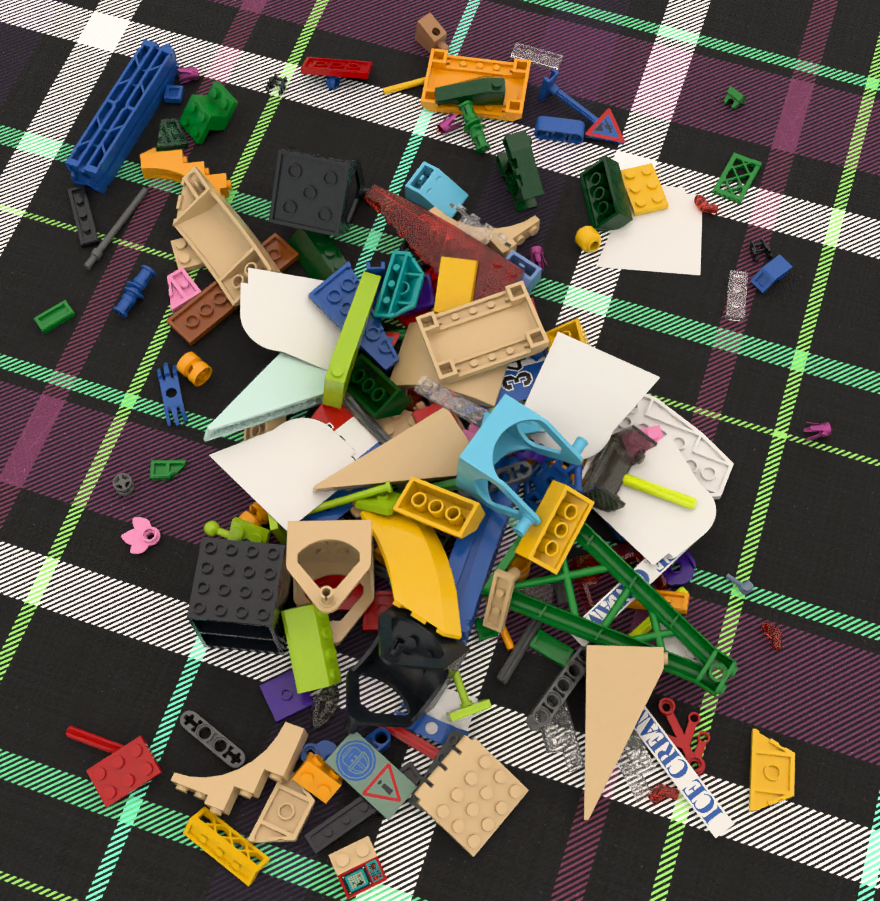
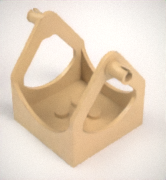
(332, 549)

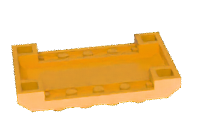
(449, 69)

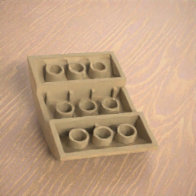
(415, 360)

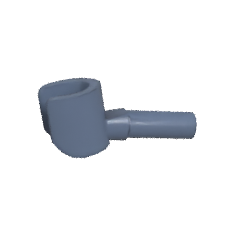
(744, 588)

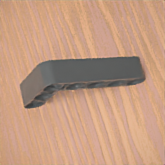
(553, 692)

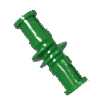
(474, 127)

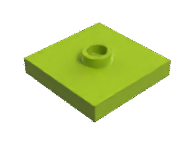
(379, 503)

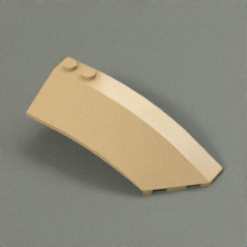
(218, 235)

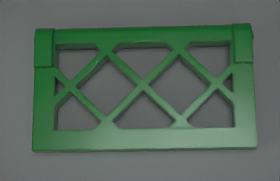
(728, 194)

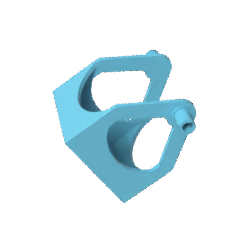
(498, 438)

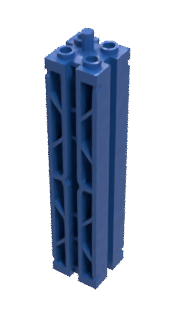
(123, 116)
(476, 553)

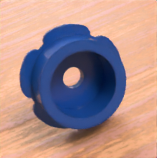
(332, 82)

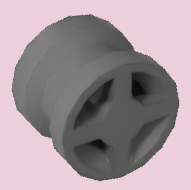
(119, 484)

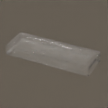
(537, 56)
(736, 295)

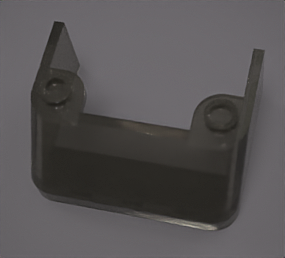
(610, 466)

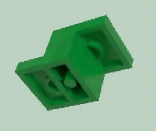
(208, 112)

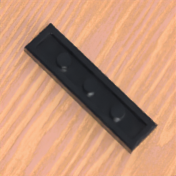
(83, 216)

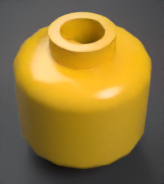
(588, 239)

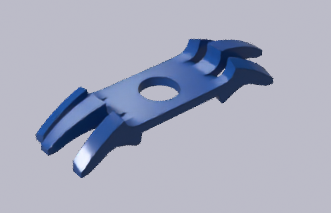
(174, 402)
(442, 732)

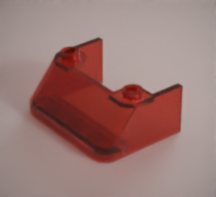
(626, 551)

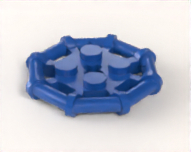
(544, 474)

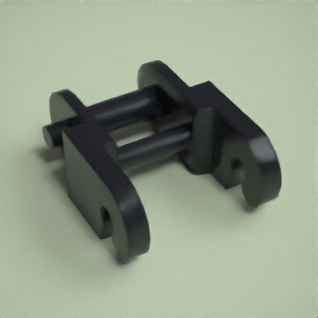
(272, 81)
(765, 247)

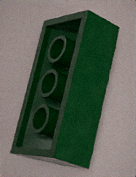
(605, 195)
(317, 253)
(375, 390)

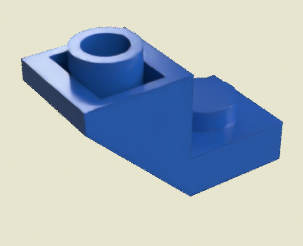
(771, 272)

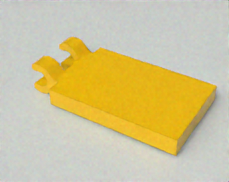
(455, 283)

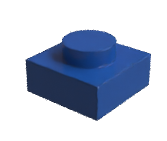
(173, 94)

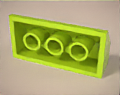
(311, 648)

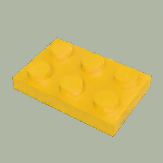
(644, 189)

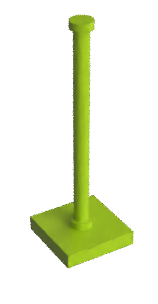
(281, 534)
(467, 707)

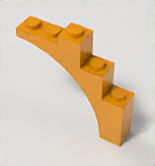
(174, 166)

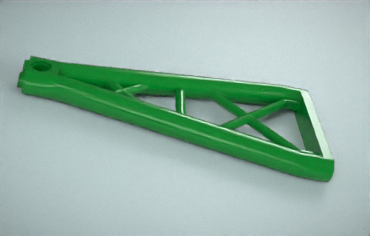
(601, 634)

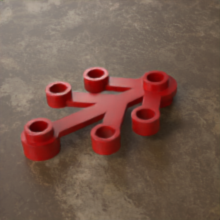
(683, 740)

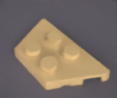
(283, 814)

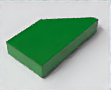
(166, 469)

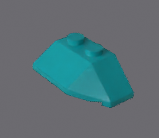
(400, 286)

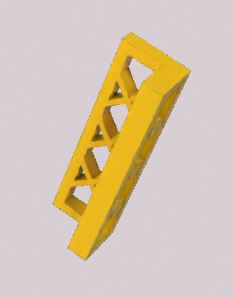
(222, 847)

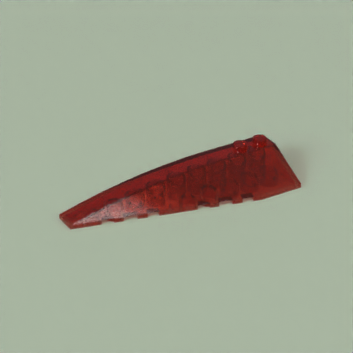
(435, 238)

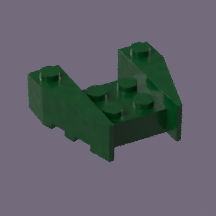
(520, 170)

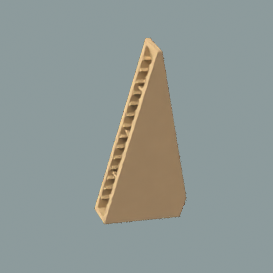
(422, 451)
(616, 693)

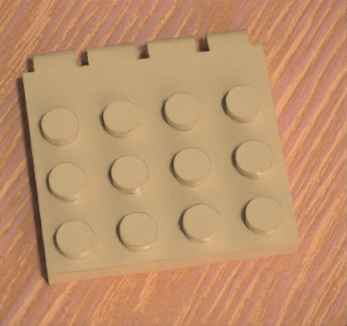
(470, 794)

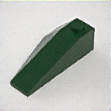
(480, 90)

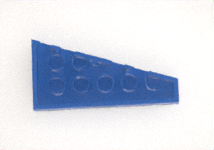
(335, 299)

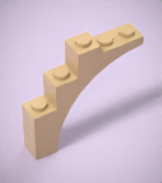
(516, 233)
(248, 781)

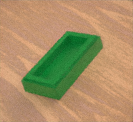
(54, 316)
(551, 648)

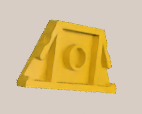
(770, 772)

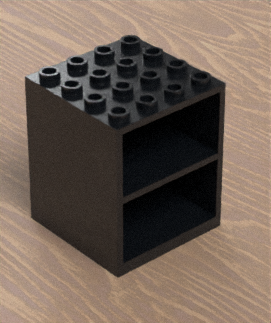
(241, 595)

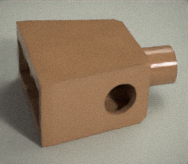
(431, 34)

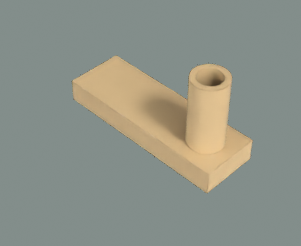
(500, 598)

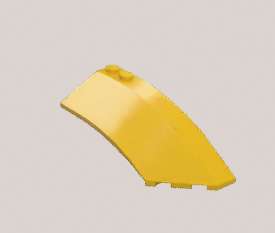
(418, 570)

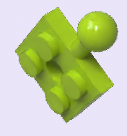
(238, 531)

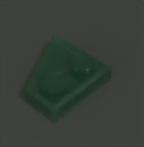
(171, 136)

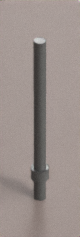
(97, 252)

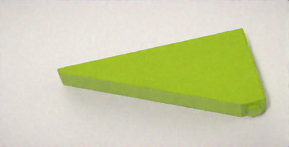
(349, 341)

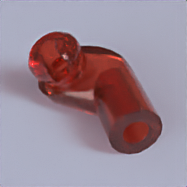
(703, 205)
(774, 634)
(662, 791)

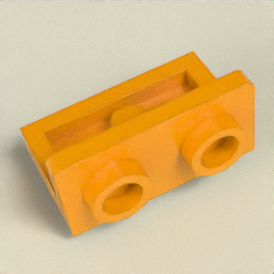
(318, 777)

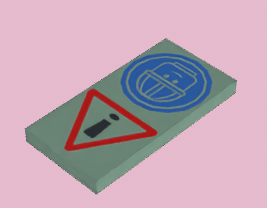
(371, 774)

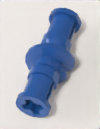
(133, 291)

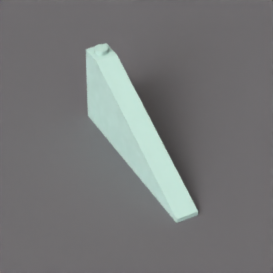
(279, 390)

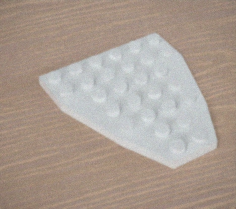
(703, 456)

